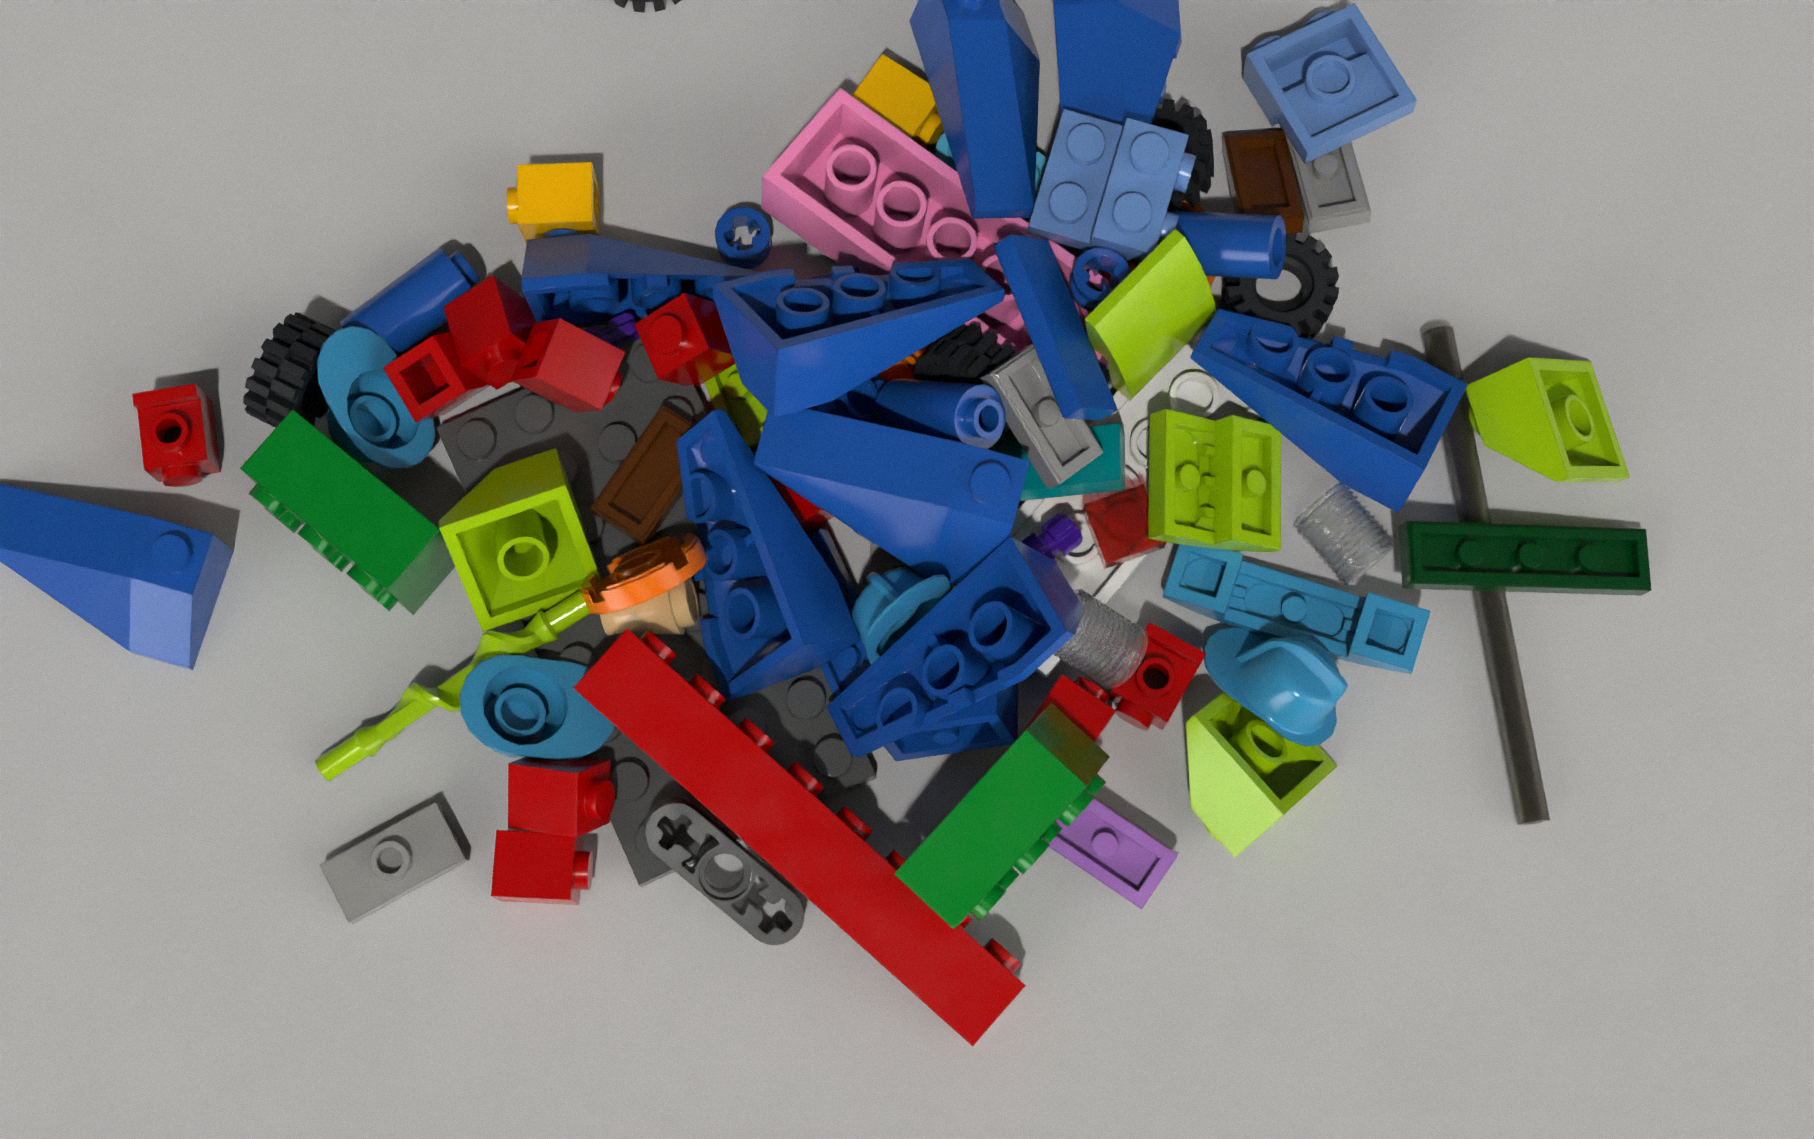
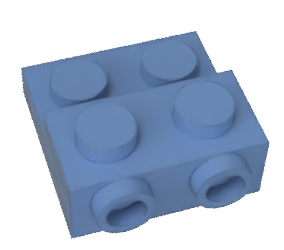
(1327, 82)
(1111, 185)

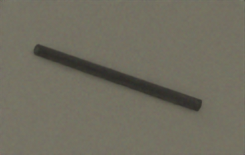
(1490, 606)

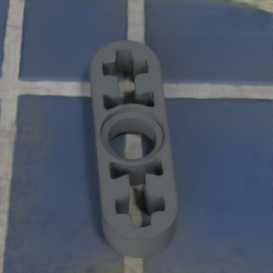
(750, 914)

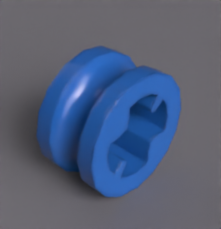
(725, 233)
(1094, 260)

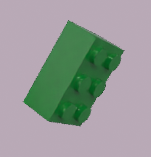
(348, 515)
(1006, 819)

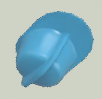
(364, 407)
(893, 606)
(1280, 680)
(531, 708)

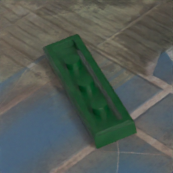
(1524, 558)

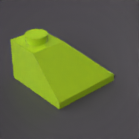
(1548, 420)
(519, 541)
(1245, 772)

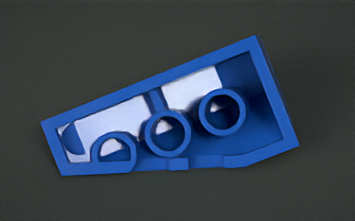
(599, 277)
(827, 335)
(765, 583)
(963, 650)

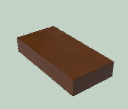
(1263, 177)
(646, 481)

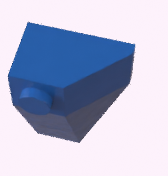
(1115, 56)
(986, 97)
(1346, 409)
(909, 492)
(118, 570)

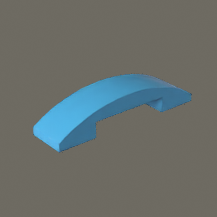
(1280, 605)

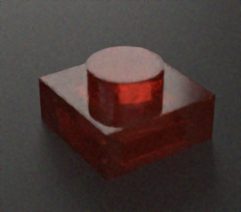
(1121, 526)

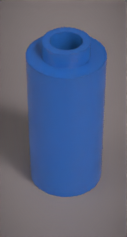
(1235, 243)
(415, 301)
(942, 410)

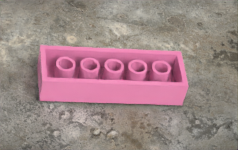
(885, 200)

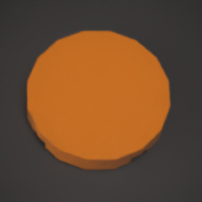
(644, 574)

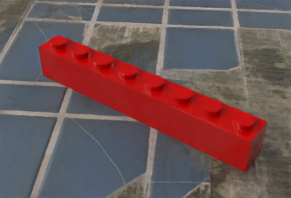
(797, 833)

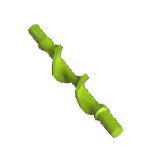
(420, 700)

